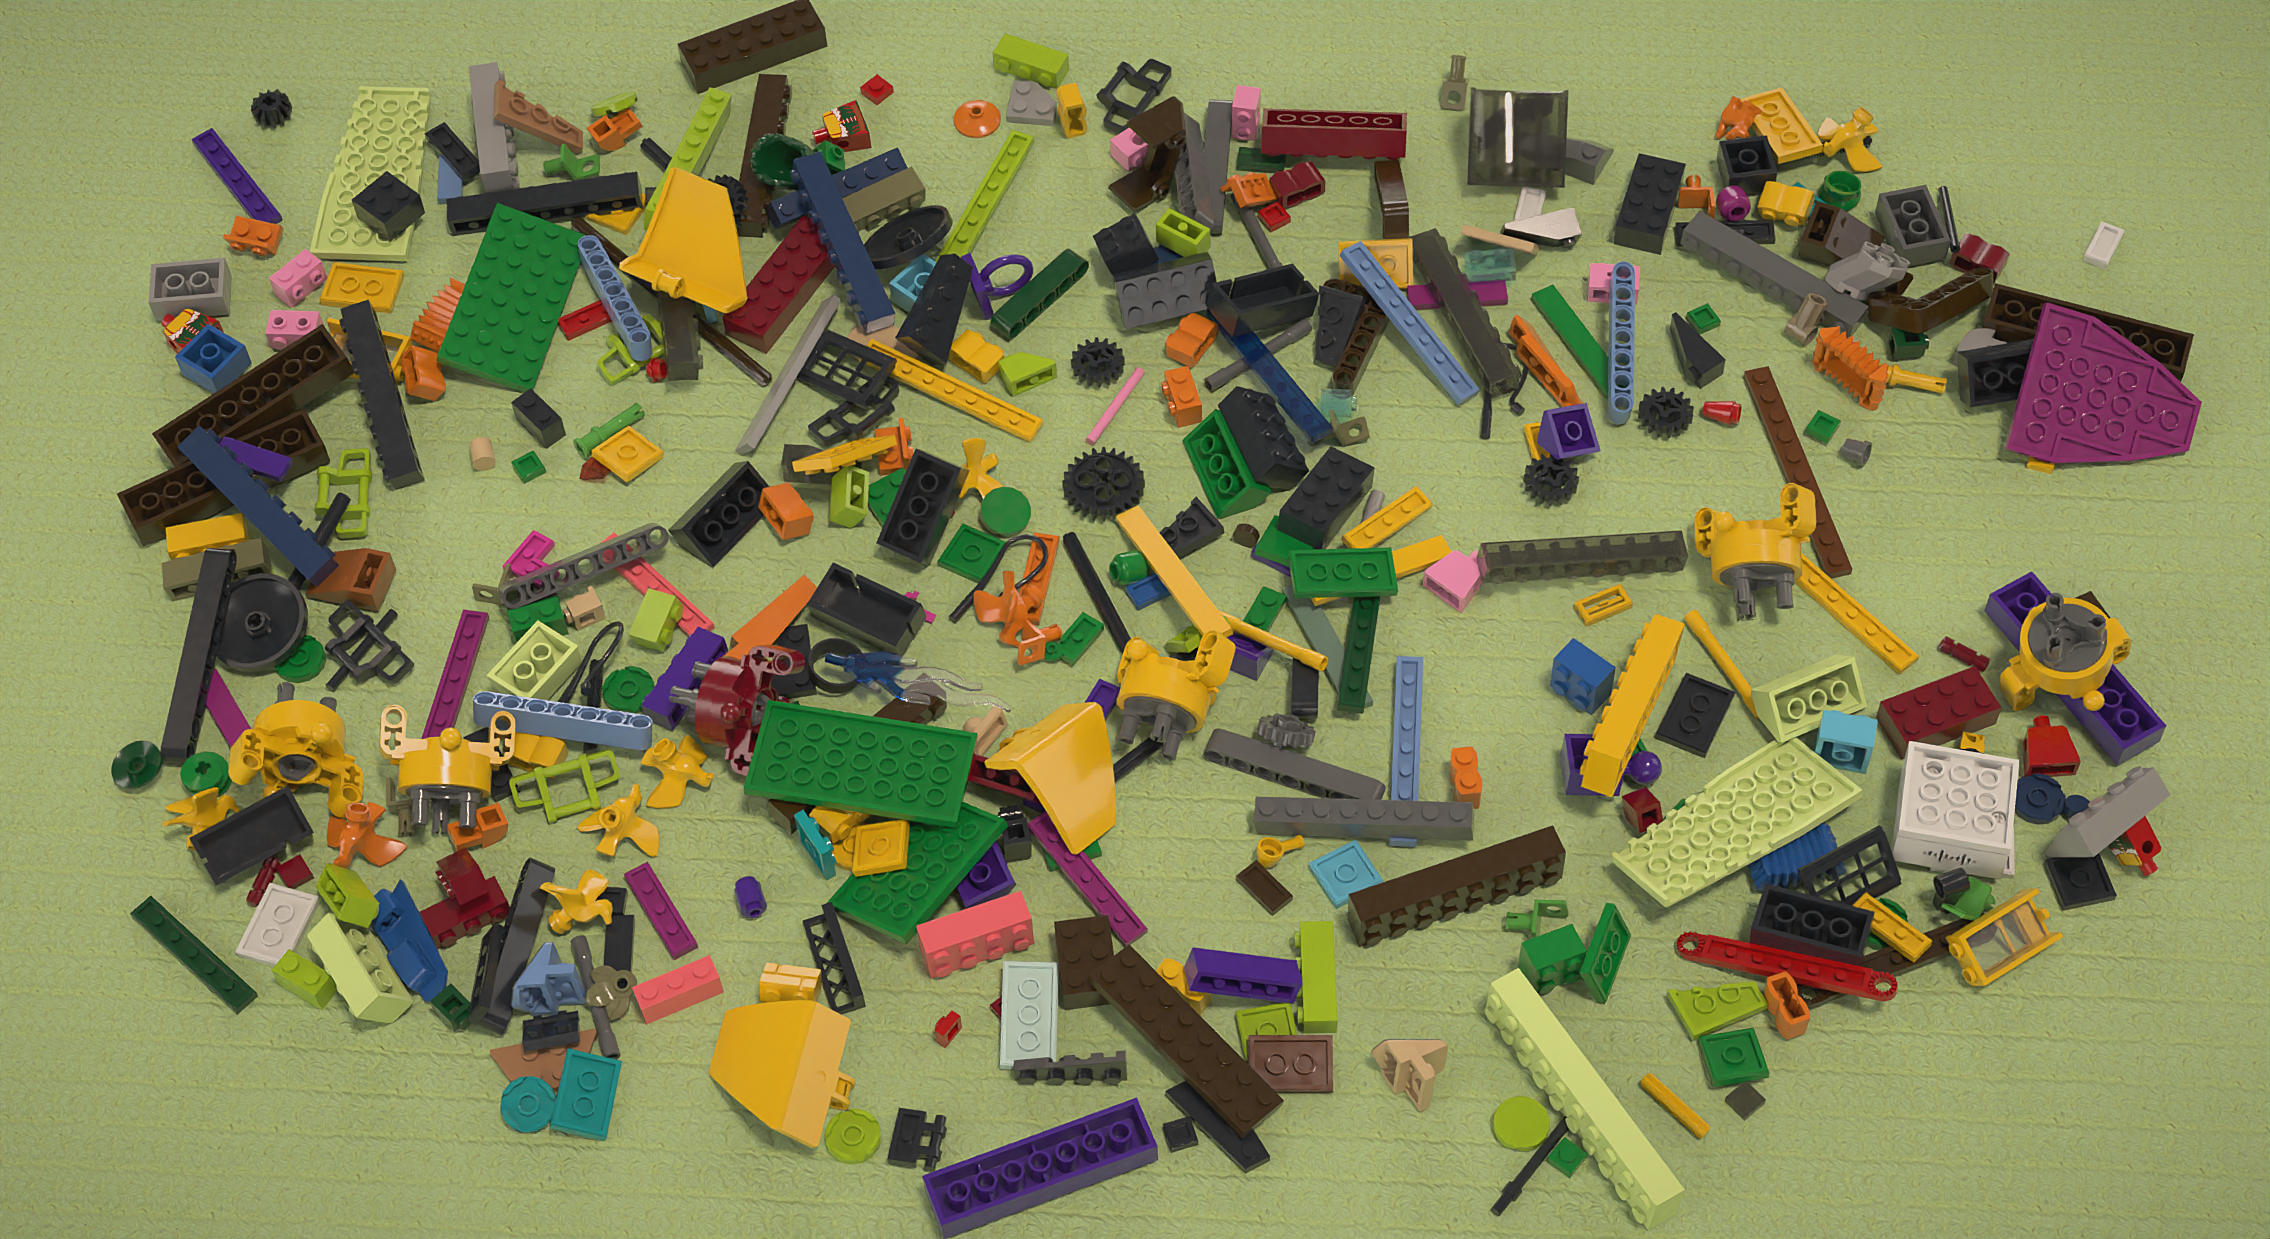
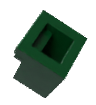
(1907, 344)
(451, 1008)

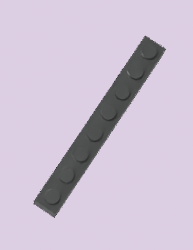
(1770, 272)
(1364, 818)

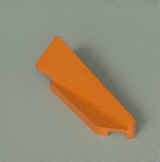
(1541, 362)
(773, 619)

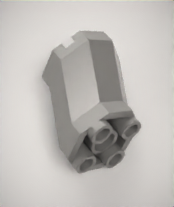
(1867, 270)

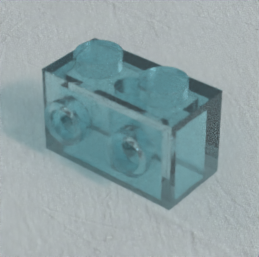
(1490, 265)

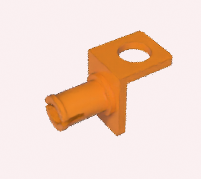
(1696, 196)
(1036, 641)

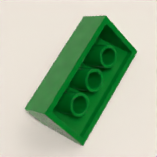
(1223, 468)

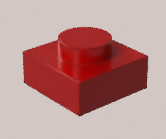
(876, 89)
(947, 1028)

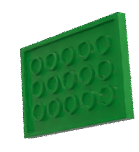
(935, 865)

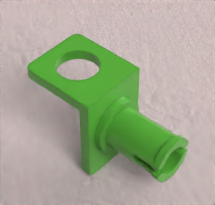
(572, 165)
(1973, 901)
(1532, 920)

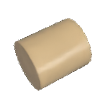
(482, 453)

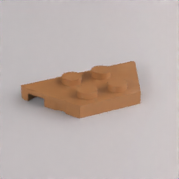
(540, 1063)

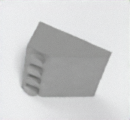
(2110, 815)

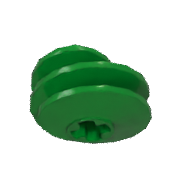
(204, 772)

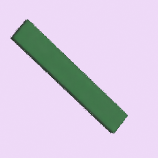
(1574, 335)

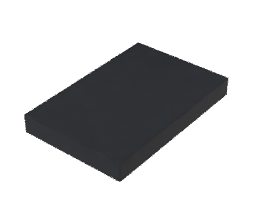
(1695, 715)

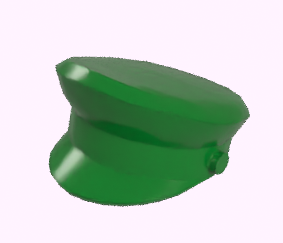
(1840, 190)

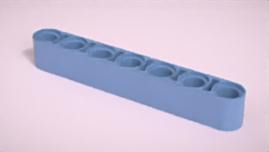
(615, 298)
(1621, 352)
(565, 720)

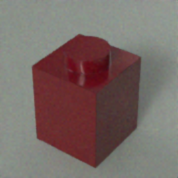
(1642, 809)

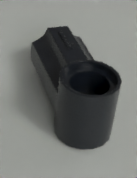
(1949, 887)

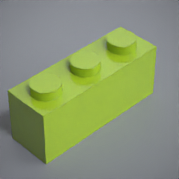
(1031, 61)
(347, 895)

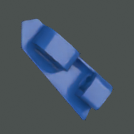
(409, 942)

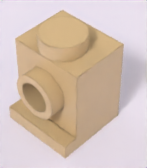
(584, 610)

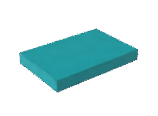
(585, 1094)

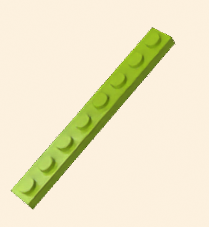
(988, 194)

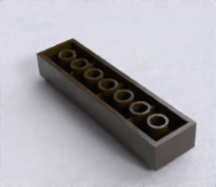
(2016, 315)
(263, 393)
(189, 496)
(1456, 886)

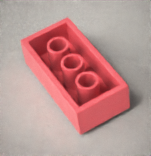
(975, 935)

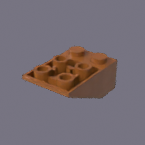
(360, 578)

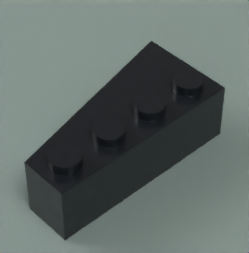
(936, 312)

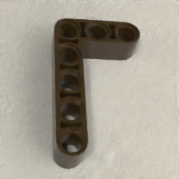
(1392, 199)
(1934, 307)
(1363, 340)

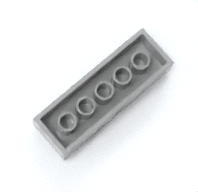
(493, 137)

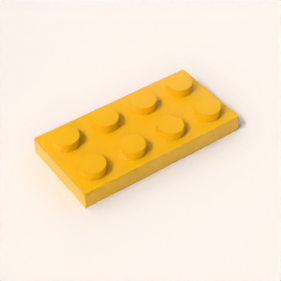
(1784, 125)
(844, 454)

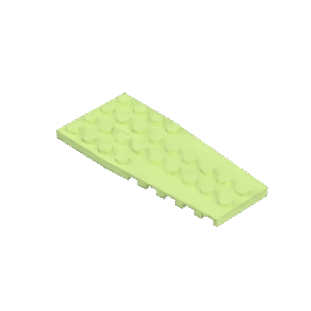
(380, 137)
(1737, 820)

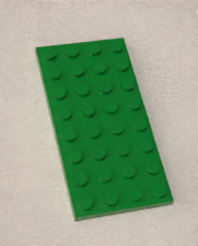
(512, 299)
(861, 763)

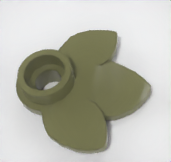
(607, 992)

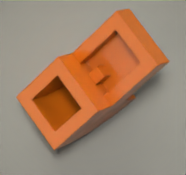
(613, 131)
(490, 828)

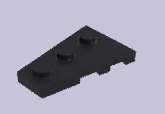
(1337, 321)
(1192, 529)
(795, 684)

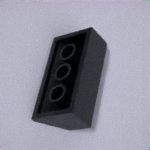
(721, 514)

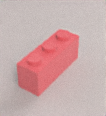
(678, 989)

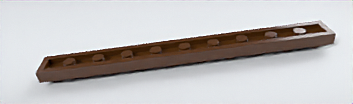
(1796, 468)

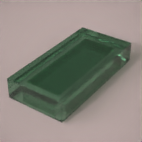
(1254, 161)

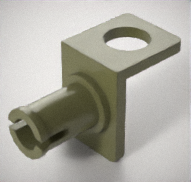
(1455, 82)
(1341, 431)
(506, 577)
(403, 808)

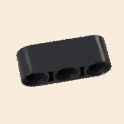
(1304, 690)

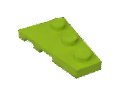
(1715, 1008)

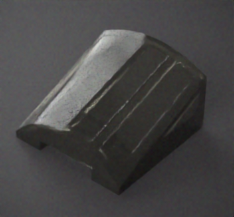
(1517, 138)

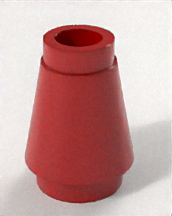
(1723, 411)

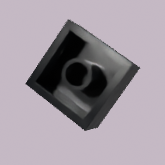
(1746, 163)
(388, 206)
(1125, 245)

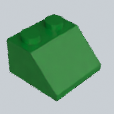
(545, 610)

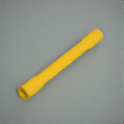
(1703, 632)
(1305, 655)

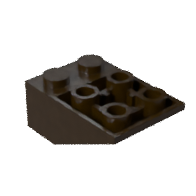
(1835, 235)

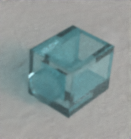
(1339, 400)

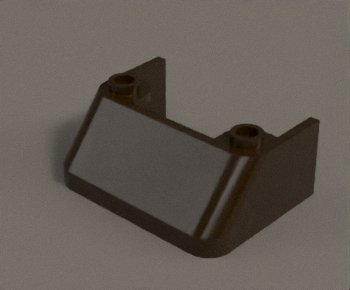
(1165, 134)

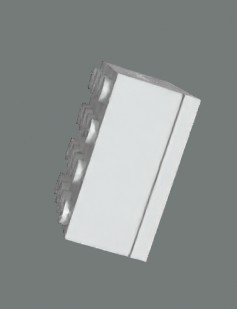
(1955, 810)

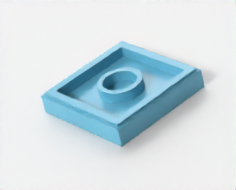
(1344, 872)

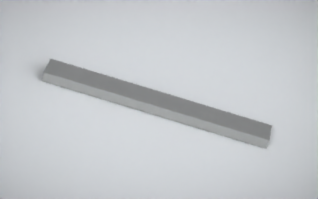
(788, 375)

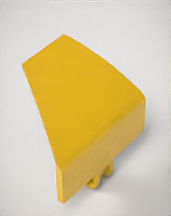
(692, 245)
(1068, 769)
(784, 1064)

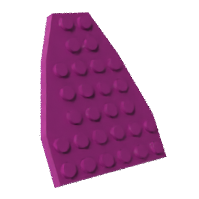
(2096, 397)

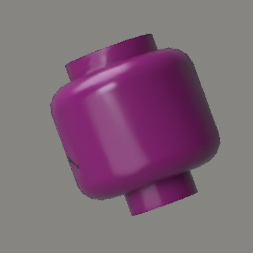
(1733, 203)

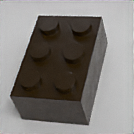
(1081, 949)

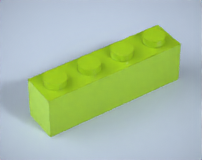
(1318, 977)

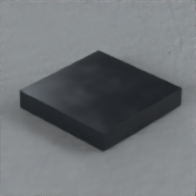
(2079, 881)

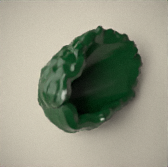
(774, 158)

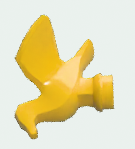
(1851, 137)
(978, 466)
(677, 770)
(200, 811)
(623, 822)
(580, 902)

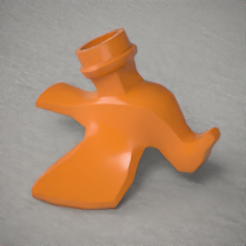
(1007, 608)
(359, 836)

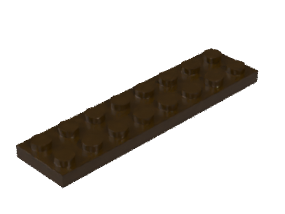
(1185, 1040)

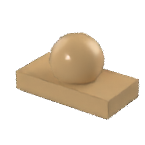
(987, 729)

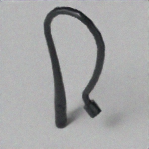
(1517, 408)
(969, 599)
(586, 686)

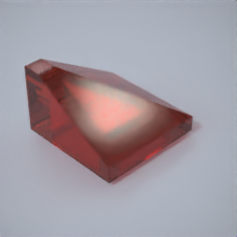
(593, 470)

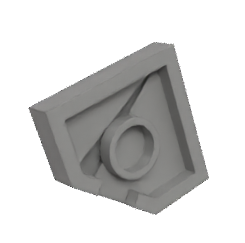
(1031, 104)

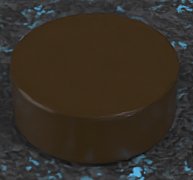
(1246, 535)

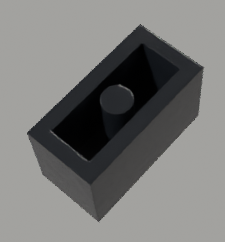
(538, 418)

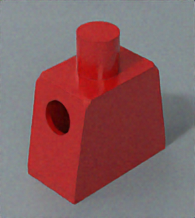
(2049, 750)

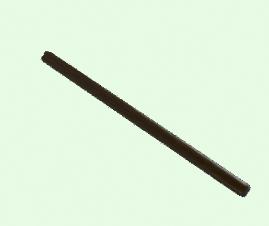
(707, 330)

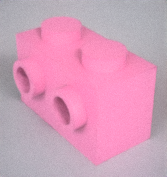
(298, 278)
(288, 326)

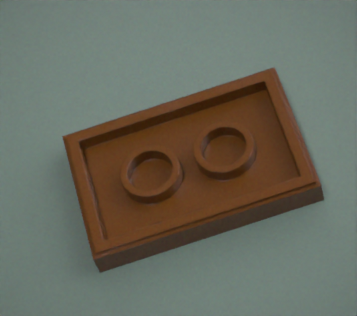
(1293, 1062)

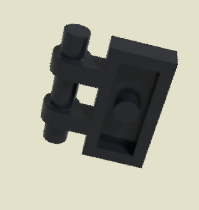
(551, 1030)
(908, 1136)

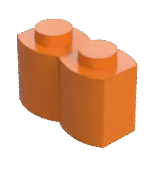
(1191, 339)
(422, 373)
(1465, 776)
(1788, 1008)

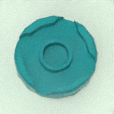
(528, 1104)

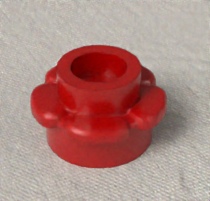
(656, 369)

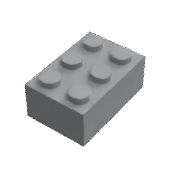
(190, 285)

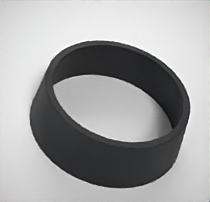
(832, 645)

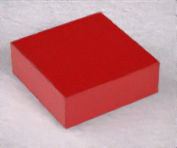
(1274, 216)

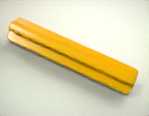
(1675, 1105)

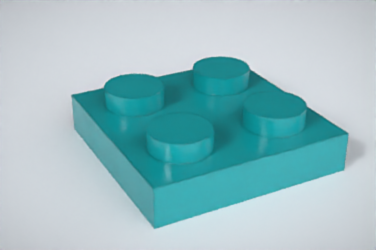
(818, 848)

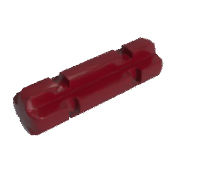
(1964, 653)
(262, 881)

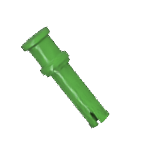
(600, 434)

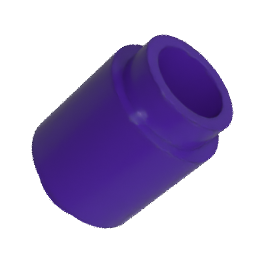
(750, 897)

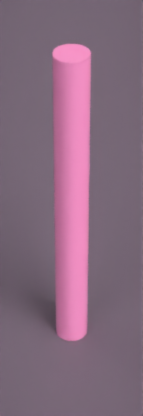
(1115, 406)

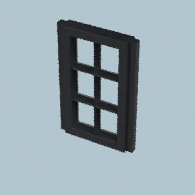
(857, 349)
(1846, 851)

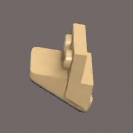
(1411, 1066)

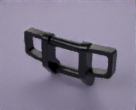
(1137, 80)
(851, 430)
(338, 646)

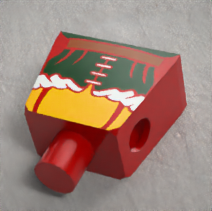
(844, 128)
(185, 327)
(2137, 847)

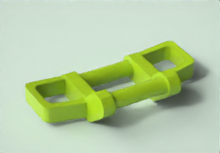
(618, 347)
(347, 477)
(542, 774)

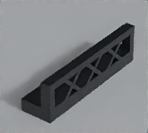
(841, 953)

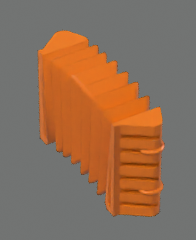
(437, 318)
(1851, 365)

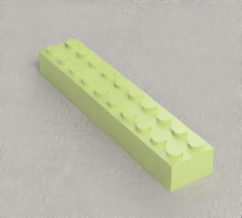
(1584, 1099)

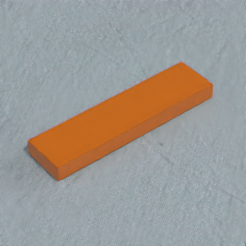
(1043, 578)

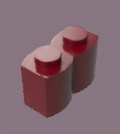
(1297, 184)
(1978, 254)

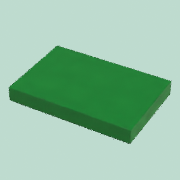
(1605, 953)

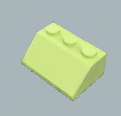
(536, 664)

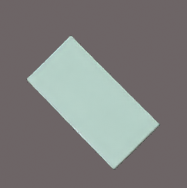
(1028, 1011)

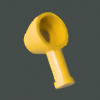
(1271, 849)

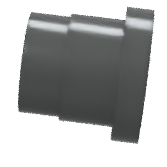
(1857, 451)

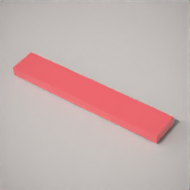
(644, 576)

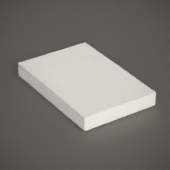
(277, 924)

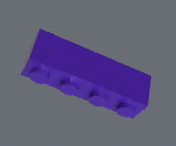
(699, 646)
(1243, 975)

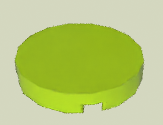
(614, 103)
(1521, 1123)
(853, 1136)

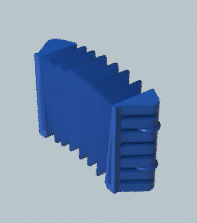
(1782, 863)

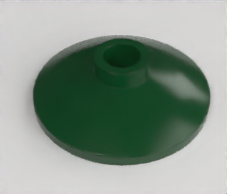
(136, 764)

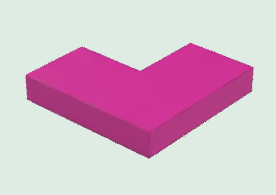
(529, 556)

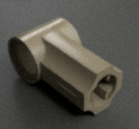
(1804, 323)

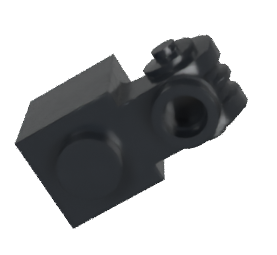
(1016, 837)

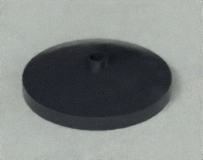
(908, 236)
(262, 623)

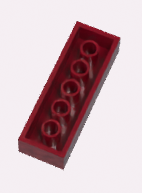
(1334, 133)
(780, 288)

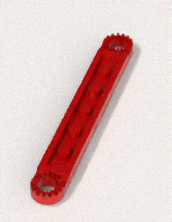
(1802, 968)

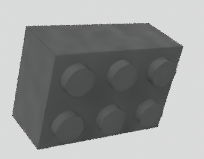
(1913, 225)

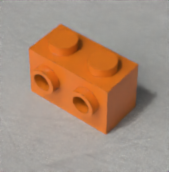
(1182, 396)
(786, 511)

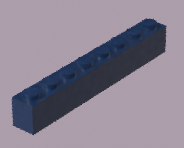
(842, 242)
(258, 505)

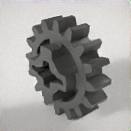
(1286, 731)

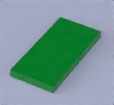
(1342, 573)

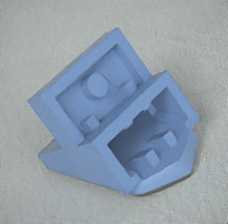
(547, 984)

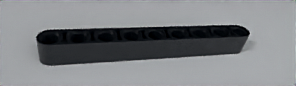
(198, 655)

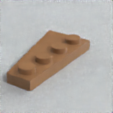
(534, 119)

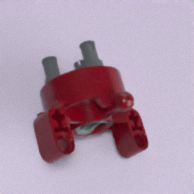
(734, 699)

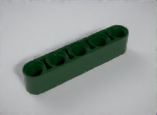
(1039, 293)

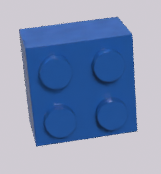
(213, 359)
(1582, 676)

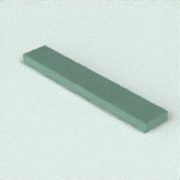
(1321, 637)

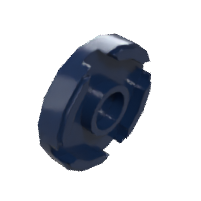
(2039, 799)

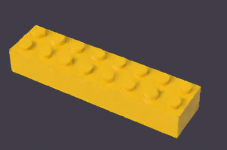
(1631, 705)

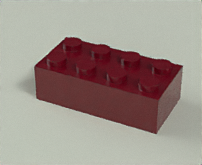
(1939, 711)

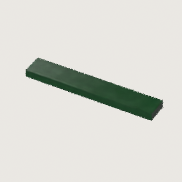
(1358, 654)
(194, 955)

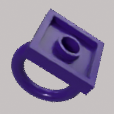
(982, 284)

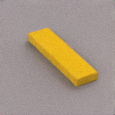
(1388, 520)

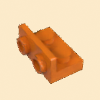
(1250, 189)
(254, 235)
(898, 455)

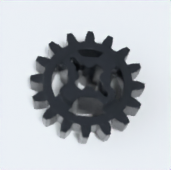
(1095, 362)
(1665, 412)
(1549, 482)

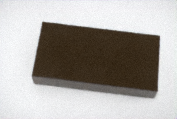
(1264, 887)

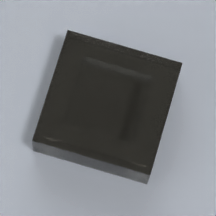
(1745, 1100)

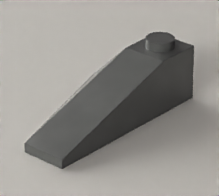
(1586, 159)

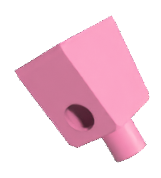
(1454, 579)

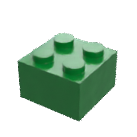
(1552, 959)

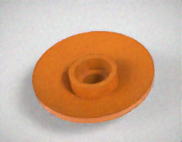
(977, 118)

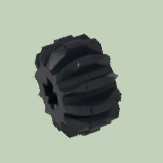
(271, 108)

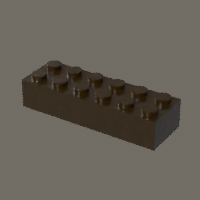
(752, 45)

